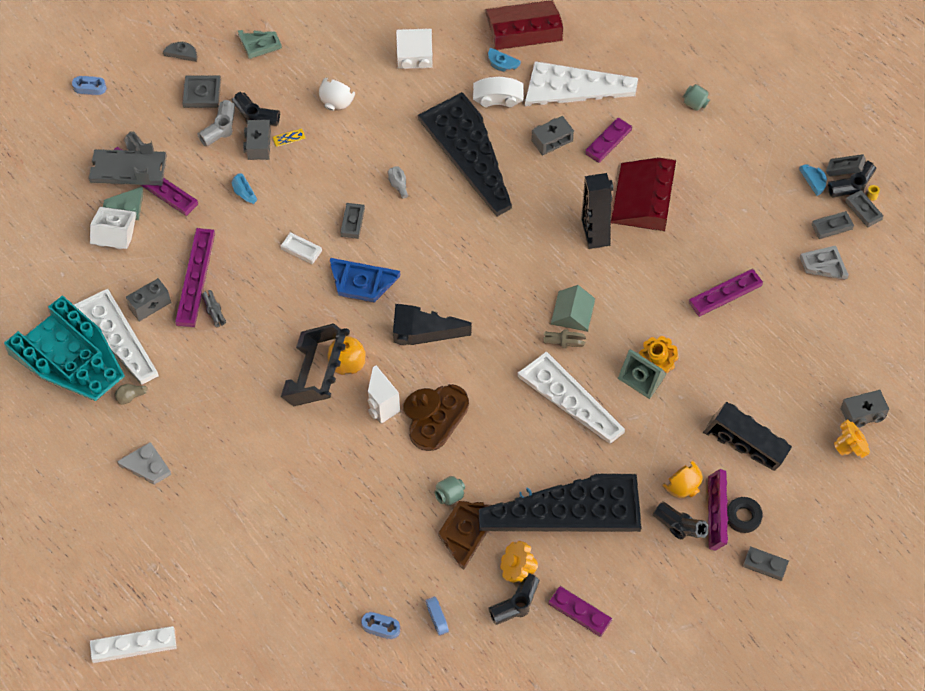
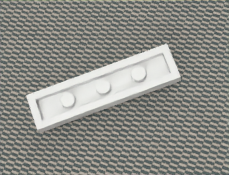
(133, 644)

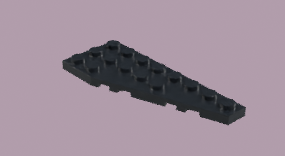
(465, 140)

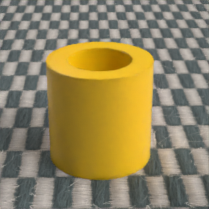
(873, 192)

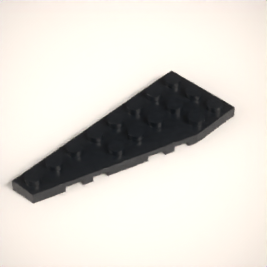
(585, 505)

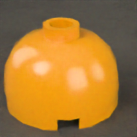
(351, 358)
(685, 481)

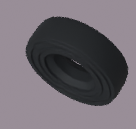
(752, 506)

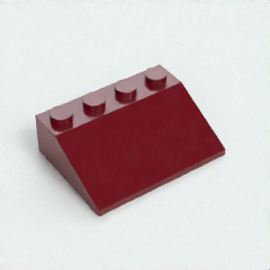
(525, 24)
(644, 193)

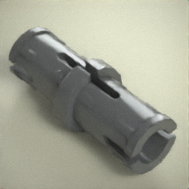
(213, 308)

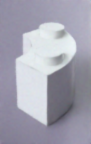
(498, 91)

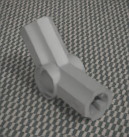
(221, 127)

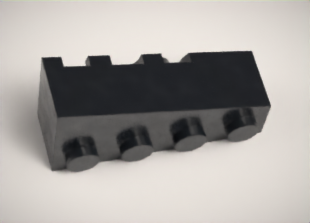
(597, 210)
(748, 436)

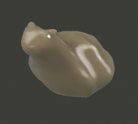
(128, 392)

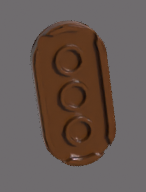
(435, 430)

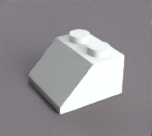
(414, 48)
(112, 228)
(382, 397)

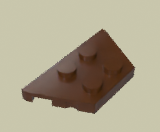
(462, 531)

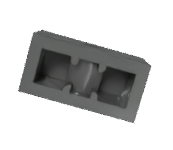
(552, 135)
(258, 140)
(148, 299)
(865, 408)

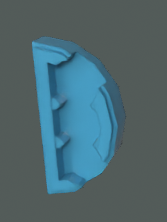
(502, 61)
(815, 177)
(243, 189)

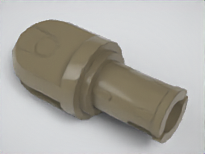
(565, 338)

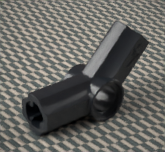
(252, 111)
(854, 184)
(680, 523)
(508, 609)

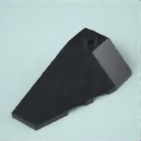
(419, 327)

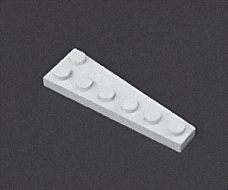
(122, 340)
(563, 390)

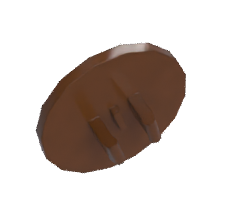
(421, 404)

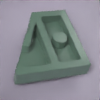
(259, 42)
(127, 201)

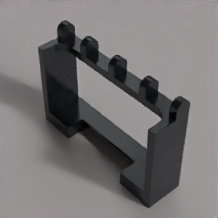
(296, 393)

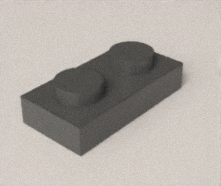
(846, 165)
(864, 208)
(352, 220)
(832, 225)
(766, 563)

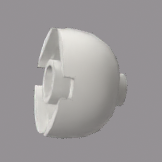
(335, 95)

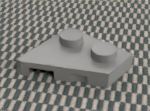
(824, 263)
(146, 464)

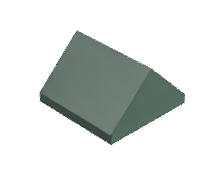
(573, 308)
(641, 374)

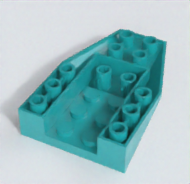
(68, 352)

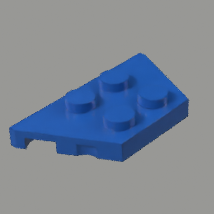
(362, 280)

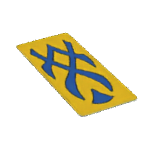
(289, 137)

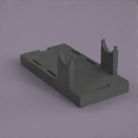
(128, 166)

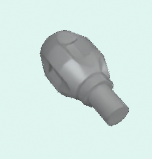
(398, 180)

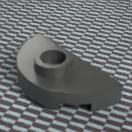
(182, 51)
(131, 141)

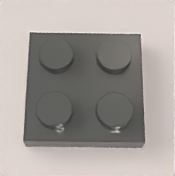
(202, 91)

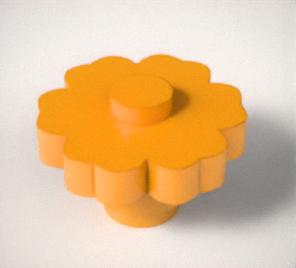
(660, 352)
(851, 440)
(518, 562)

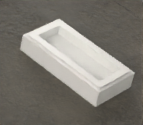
(301, 248)

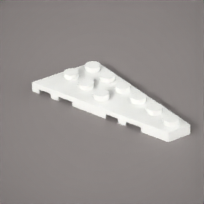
(572, 84)

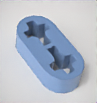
(89, 85)
(437, 615)
(381, 621)

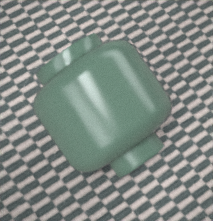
(696, 97)
(449, 490)

